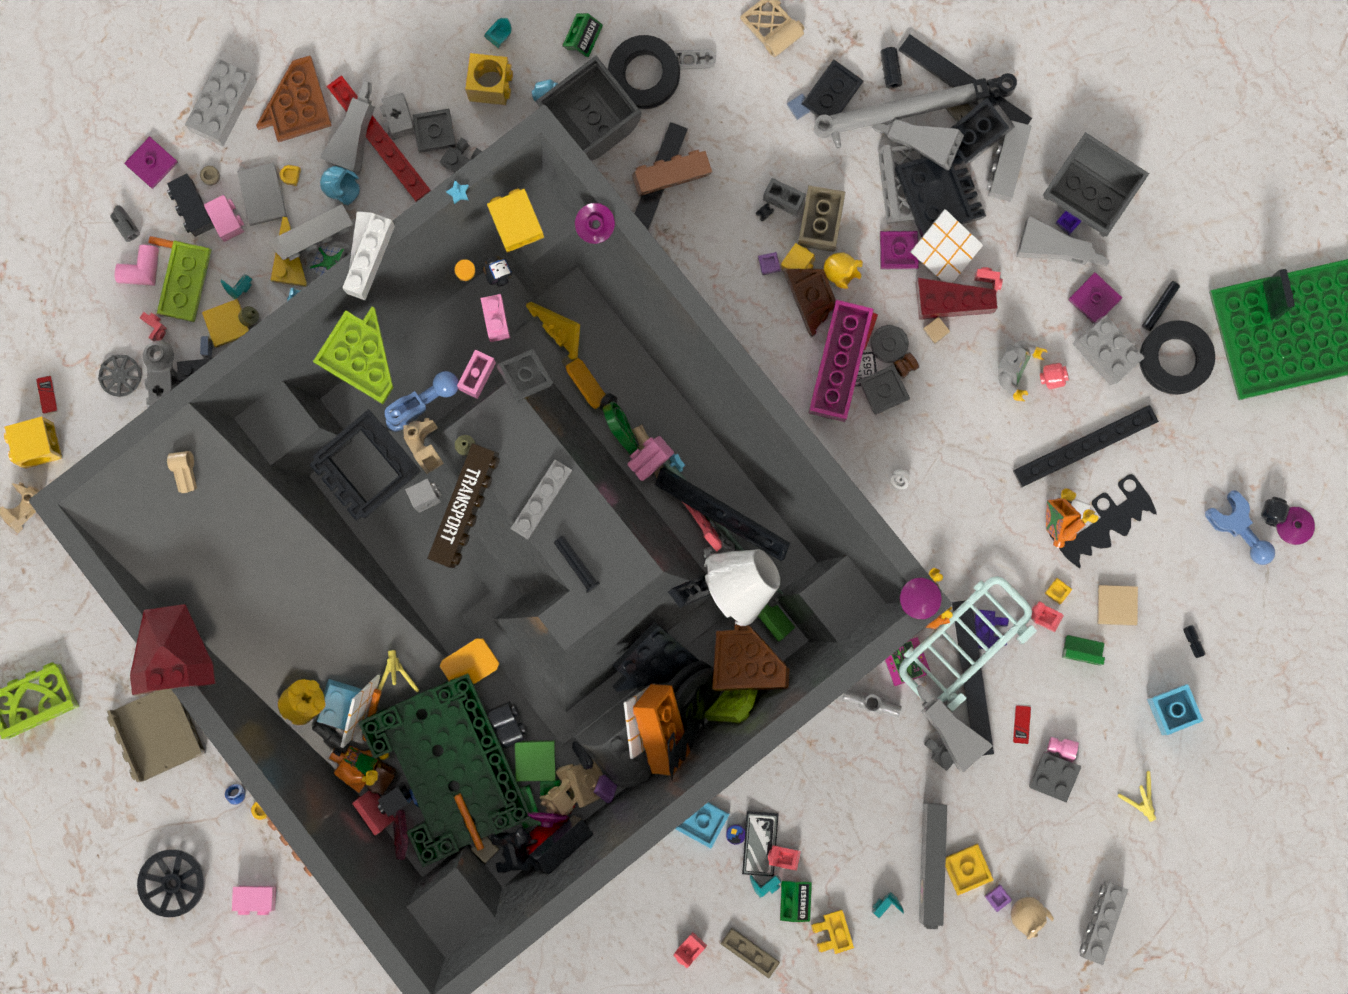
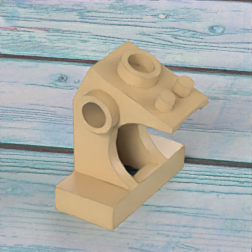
(425, 456)
(24, 511)
(557, 799)

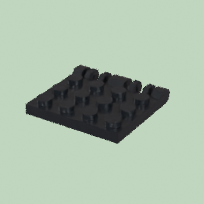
(933, 189)

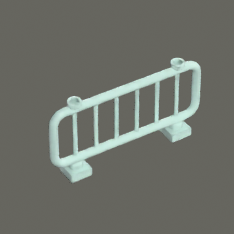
(1019, 627)

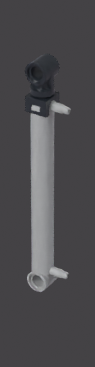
(912, 106)

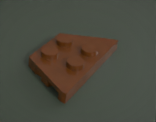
(811, 295)

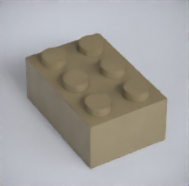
(821, 218)

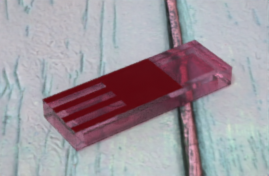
(400, 834)

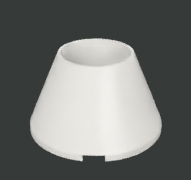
(741, 583)

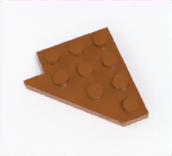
(297, 103)
(746, 662)

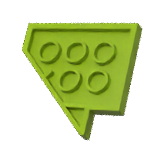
(358, 355)
(732, 706)

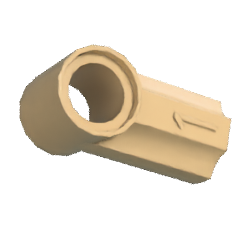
(182, 464)

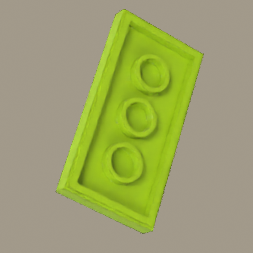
(184, 281)

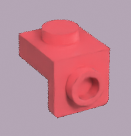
(987, 275)
(159, 329)
(1046, 616)
(784, 857)
(689, 950)

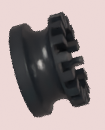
(764, 211)

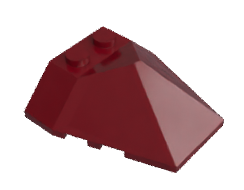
(169, 652)

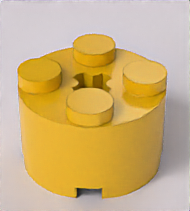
(301, 702)

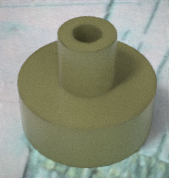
(248, 316)
(460, 441)

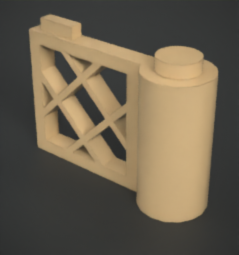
(783, 34)

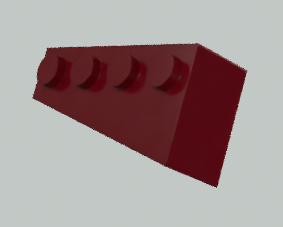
(952, 299)

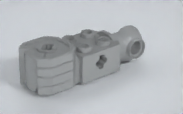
(160, 371)

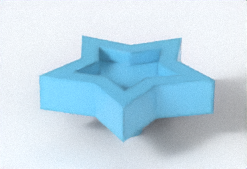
(458, 192)
(676, 461)

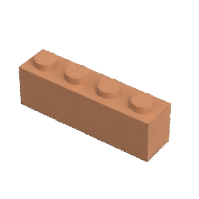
(671, 173)

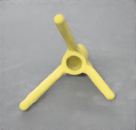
(392, 666)
(1146, 805)

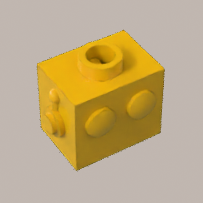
(798, 258)

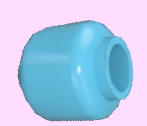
(542, 87)

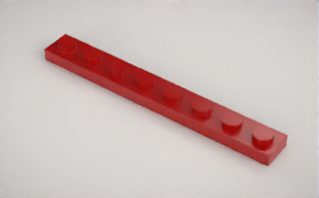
(383, 144)

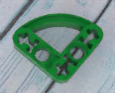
(620, 426)

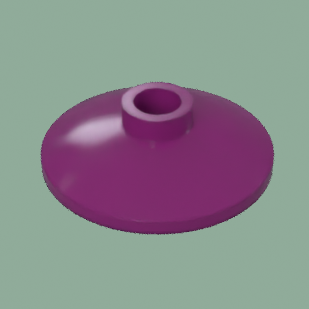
(586, 218)
(1294, 535)
(547, 819)

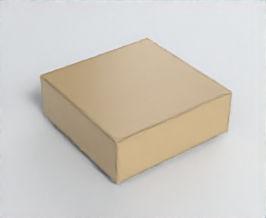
(936, 330)

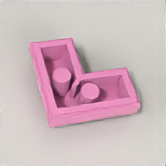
(144, 272)

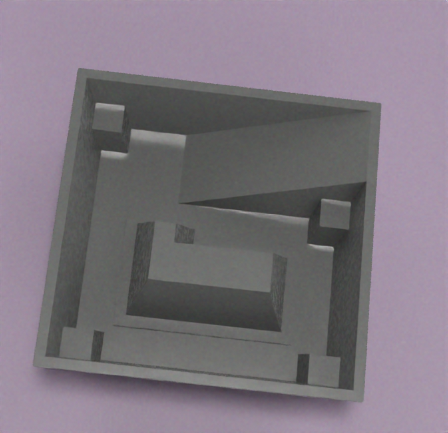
(309, 593)

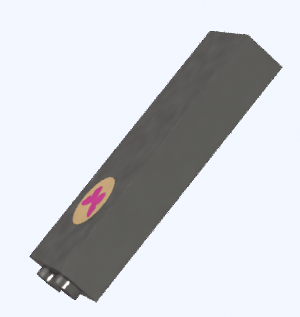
(933, 865)

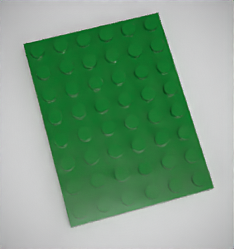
(1299, 346)

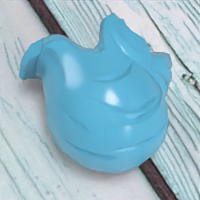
(340, 184)

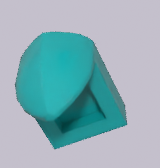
(499, 32)
(241, 286)
(770, 886)
(882, 905)

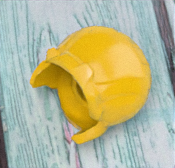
(841, 269)

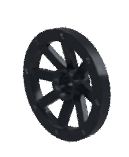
(166, 883)

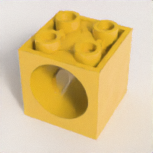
(478, 66)
(32, 442)

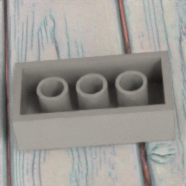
(220, 102)

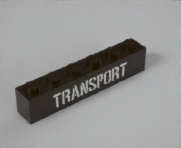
(463, 506)

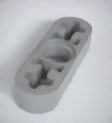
(702, 53)

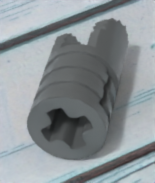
(124, 224)

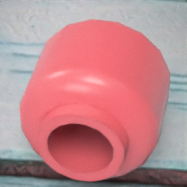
(1054, 375)

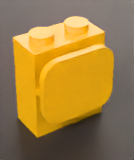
(515, 219)

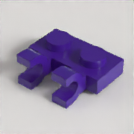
(984, 632)

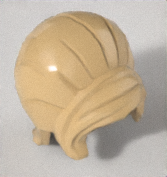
(1029, 916)

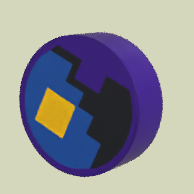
(735, 834)

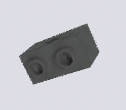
(784, 197)

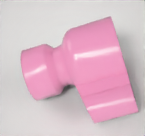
(1067, 748)

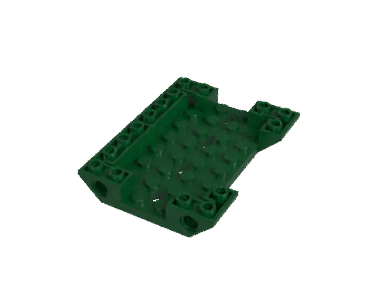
(469, 757)

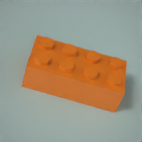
(657, 720)

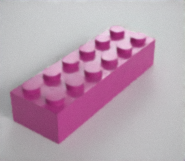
(840, 361)

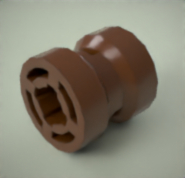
(906, 365)

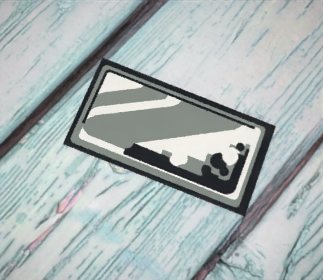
(759, 839)

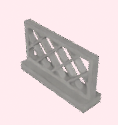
(889, 180)

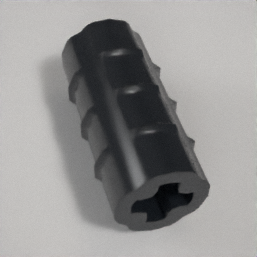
(891, 67)

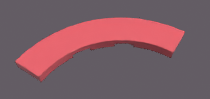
(708, 530)

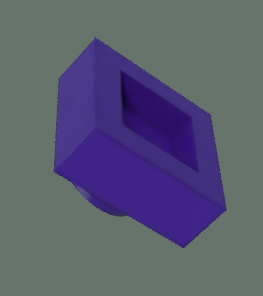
(1068, 222)

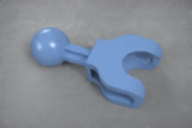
(413, 405)
(1237, 523)

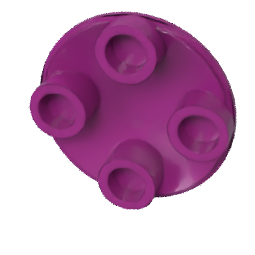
(920, 598)

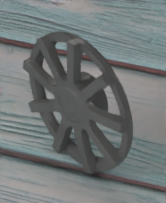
(119, 375)

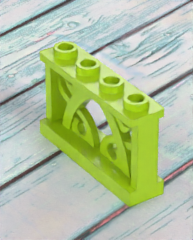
(57, 707)

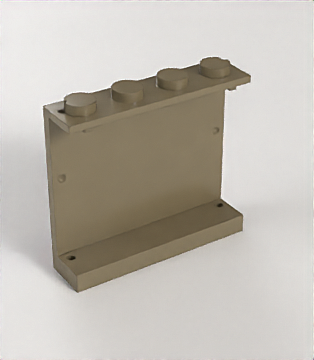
(155, 734)

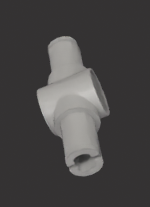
(882, 705)

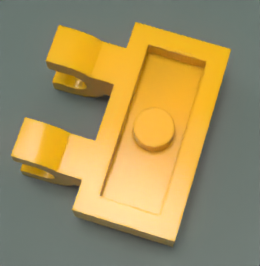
(838, 932)

